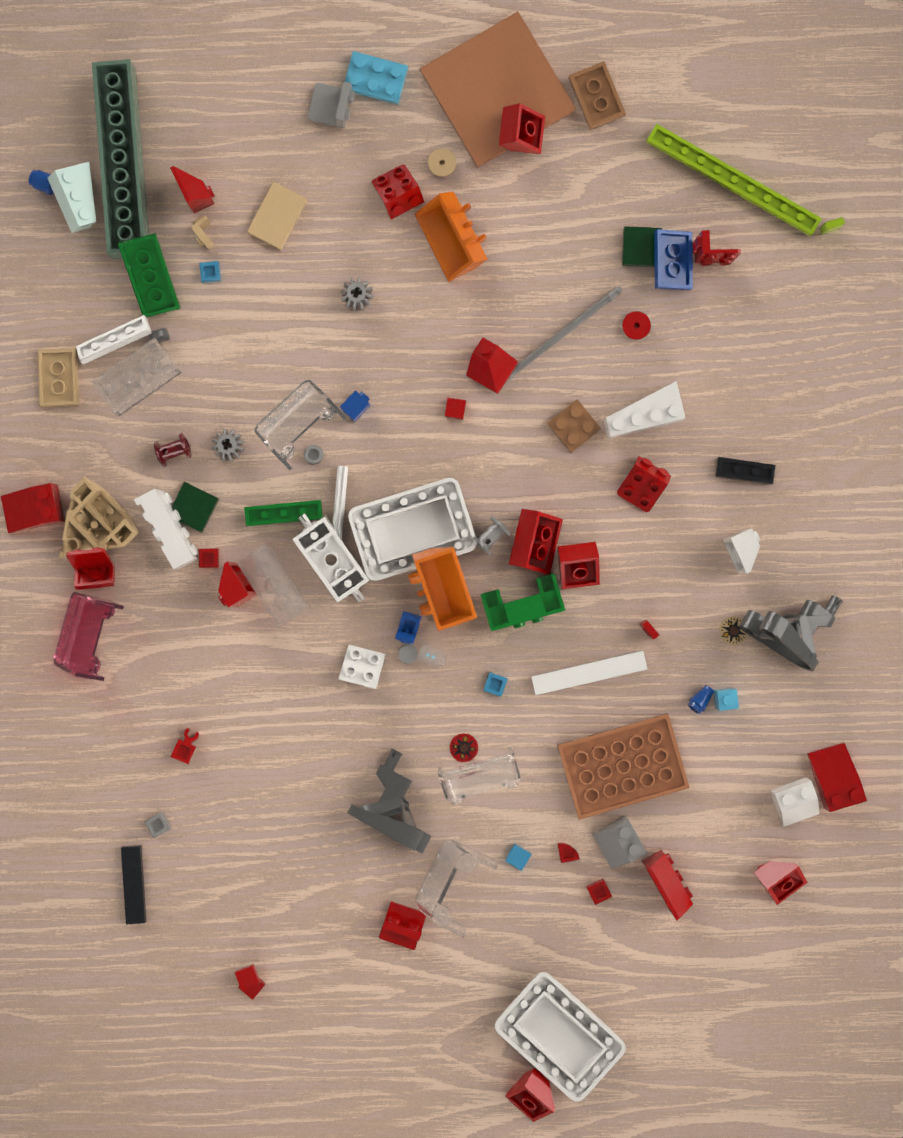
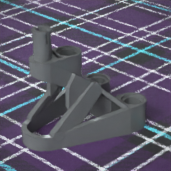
(784, 631)
(392, 803)

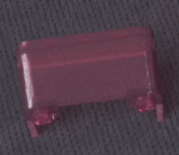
(81, 634)

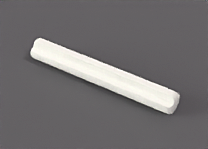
(340, 496)

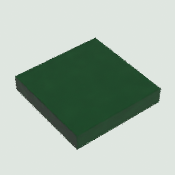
(638, 246)
(194, 506)

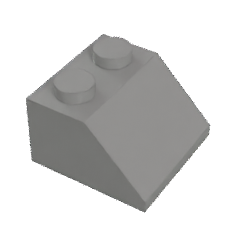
(619, 843)

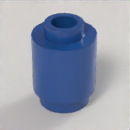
(39, 181)

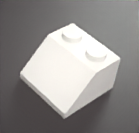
(743, 549)
(795, 801)

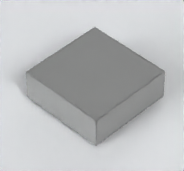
(158, 824)

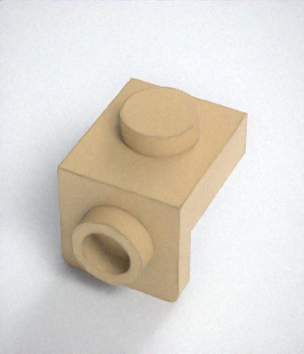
(198, 227)

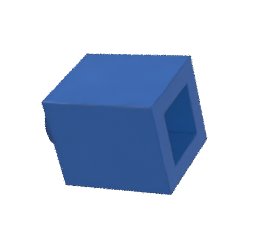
(355, 405)

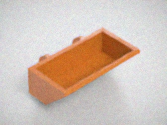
(451, 235)
(443, 586)

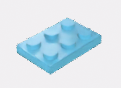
(376, 77)

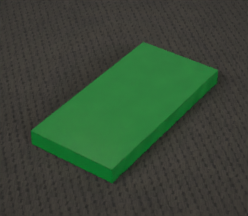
(149, 275)

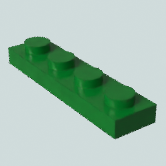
(282, 513)

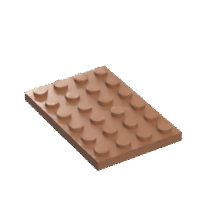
(623, 766)

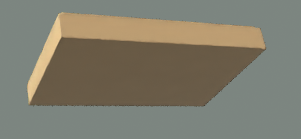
(277, 216)
(58, 378)

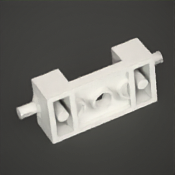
(320, 540)

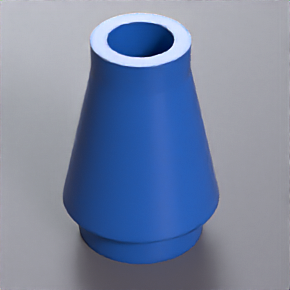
(701, 699)

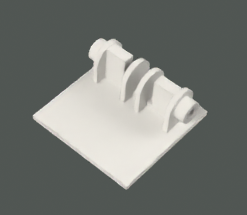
(362, 666)

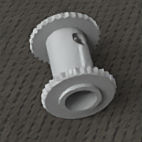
(492, 534)

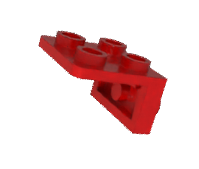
(398, 191)
(706, 257)
(644, 484)
(92, 568)

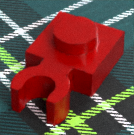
(184, 749)

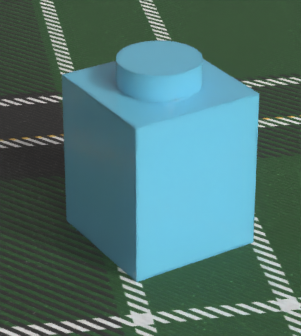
(726, 699)

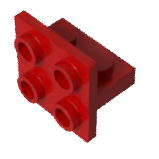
(402, 925)

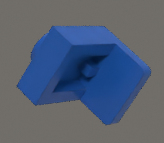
(408, 628)

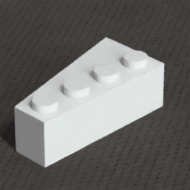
(653, 411)
(168, 528)

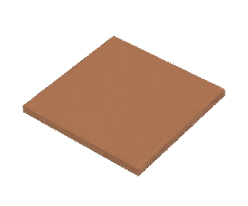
(490, 73)

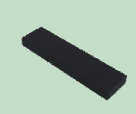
(133, 884)

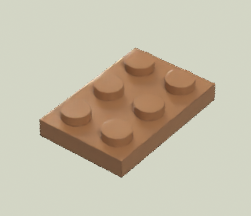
(597, 95)

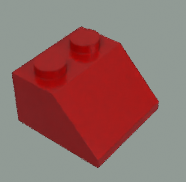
(521, 129)
(579, 565)

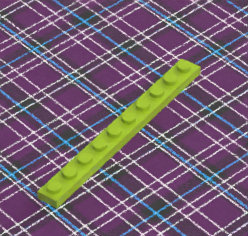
(733, 180)

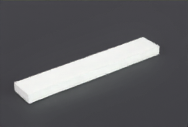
(589, 672)

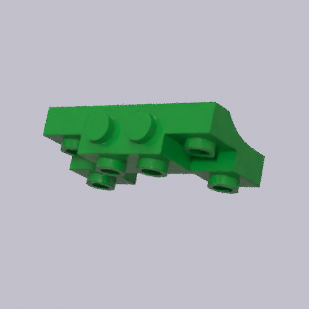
(524, 609)

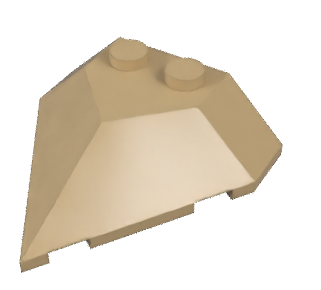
(95, 520)

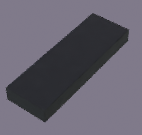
(745, 470)

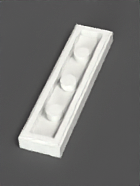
(113, 339)

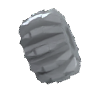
(352, 289)
(222, 450)

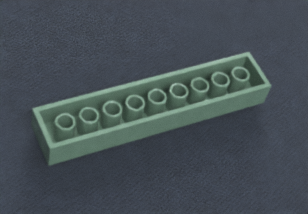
(120, 152)

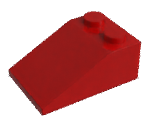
(32, 507)
(836, 778)

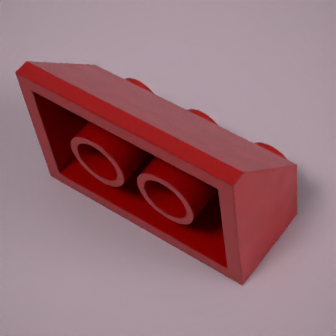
(535, 541)
(234, 586)
(668, 883)

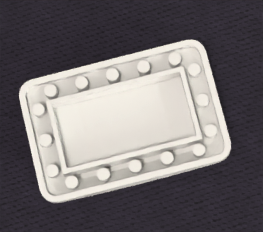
(409, 523)
(560, 1036)

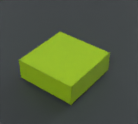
(832, 225)

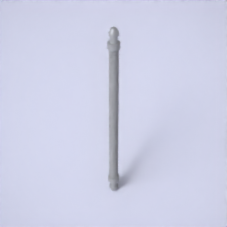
(609, 297)

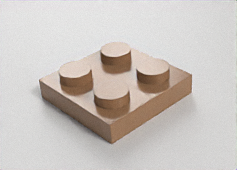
(574, 426)

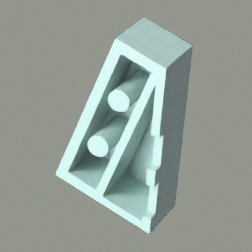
(75, 195)

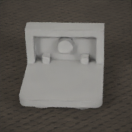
(331, 104)

